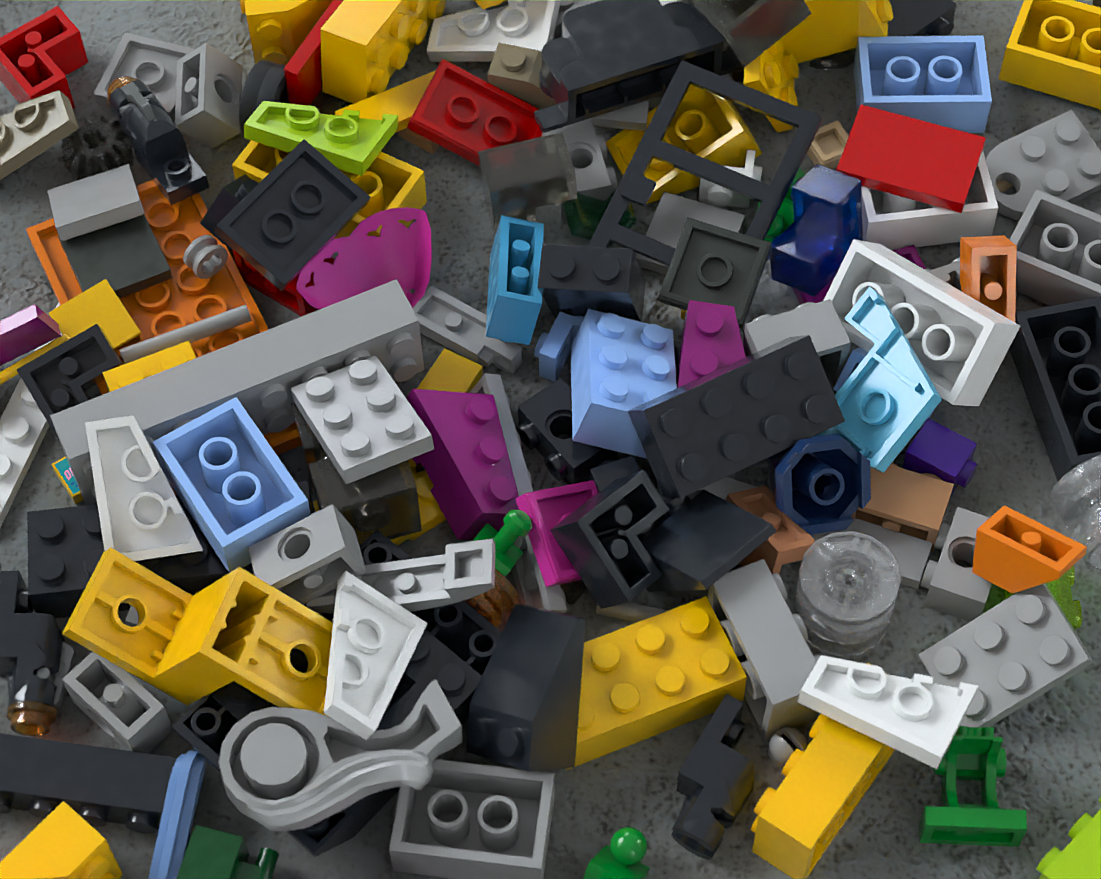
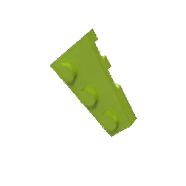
(343, 139)

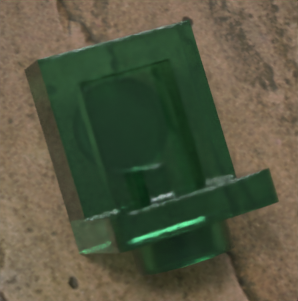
(586, 212)

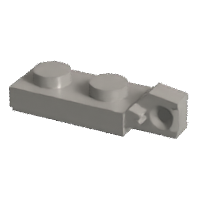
(464, 331)

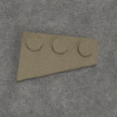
(34, 129)

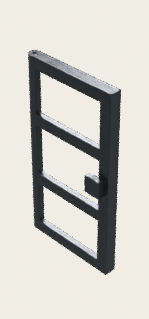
(638, 189)

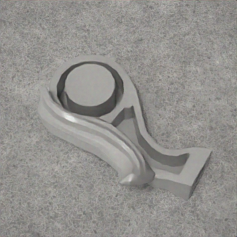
(303, 766)

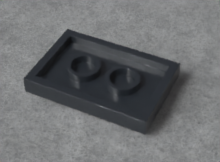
(292, 215)

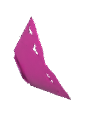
(372, 260)

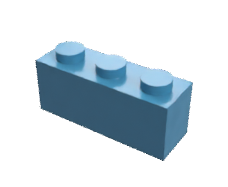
(513, 280)

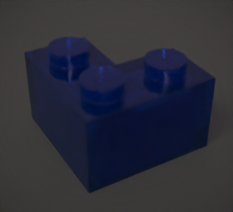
(824, 225)

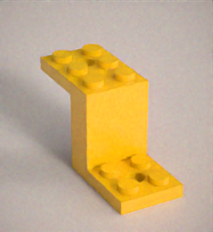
(827, 31)
(205, 640)

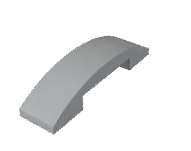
(428, 581)

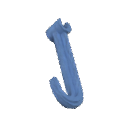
(178, 815)

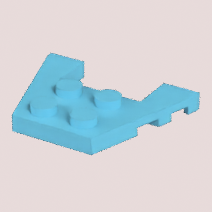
(887, 391)

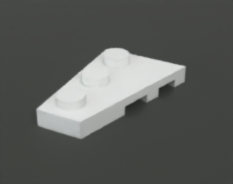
(476, 32)
(133, 494)
(367, 654)
(892, 709)

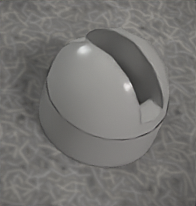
(780, 750)

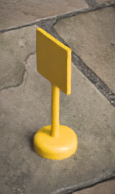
(91, 307)

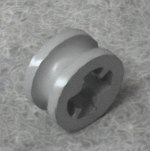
(205, 256)

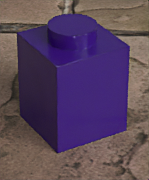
(942, 454)

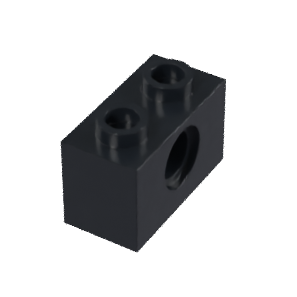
(550, 415)

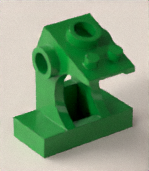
(972, 756)

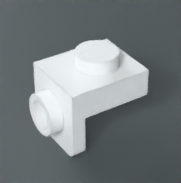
(720, 196)

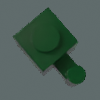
(223, 856)

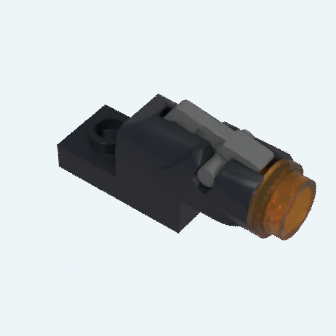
(155, 140)
(31, 659)

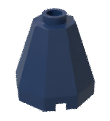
(820, 483)

